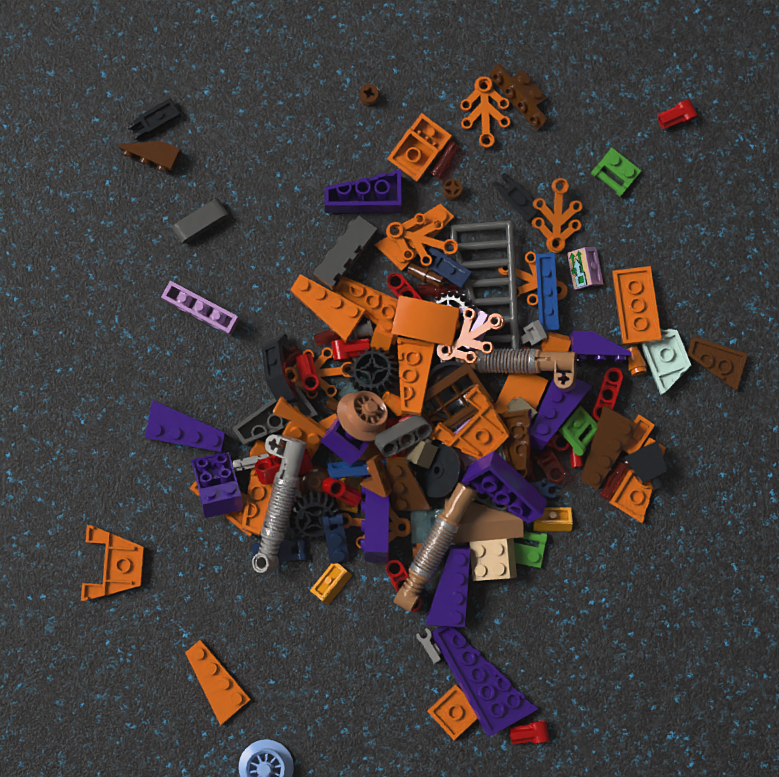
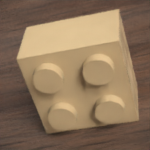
(493, 559)

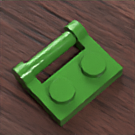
(619, 167)
(574, 427)
(530, 555)

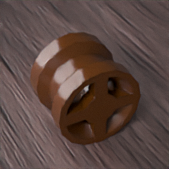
(369, 99)
(452, 185)

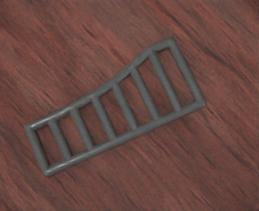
(510, 280)

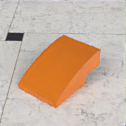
(420, 147)
(425, 320)
(522, 385)

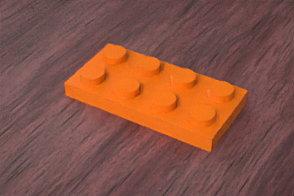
(636, 305)

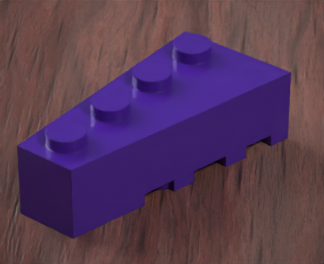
(366, 195)
(555, 410)
(179, 429)
(506, 486)
(375, 526)
(450, 595)

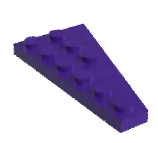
(486, 689)

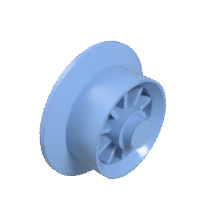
(266, 759)

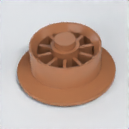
(362, 415)

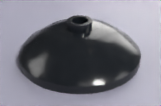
(437, 374)

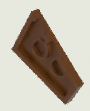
(718, 360)
(517, 445)
(406, 491)

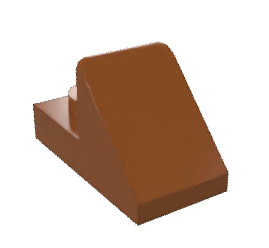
(379, 481)

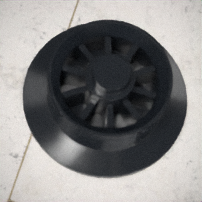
(443, 473)

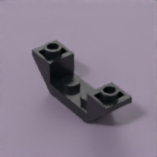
(275, 368)

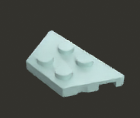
(666, 359)

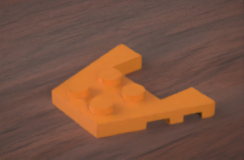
(299, 427)
(481, 434)
(121, 565)

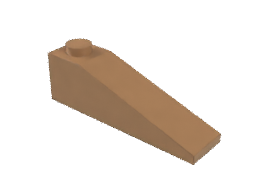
(486, 523)

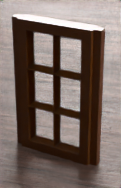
(445, 383)

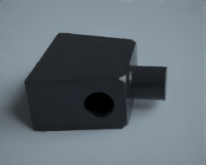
(647, 464)

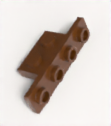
(522, 94)

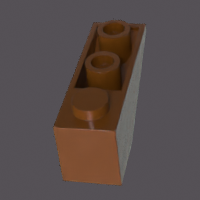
(156, 153)

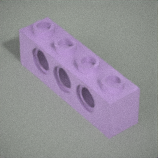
(200, 308)

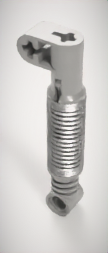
(282, 500)

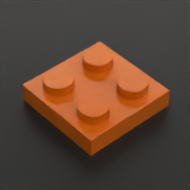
(453, 712)

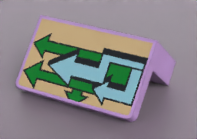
(585, 267)

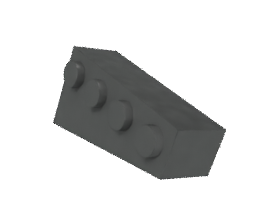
(345, 253)
(265, 423)

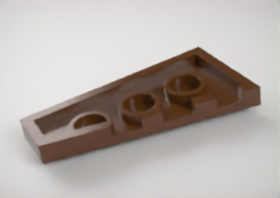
(609, 440)

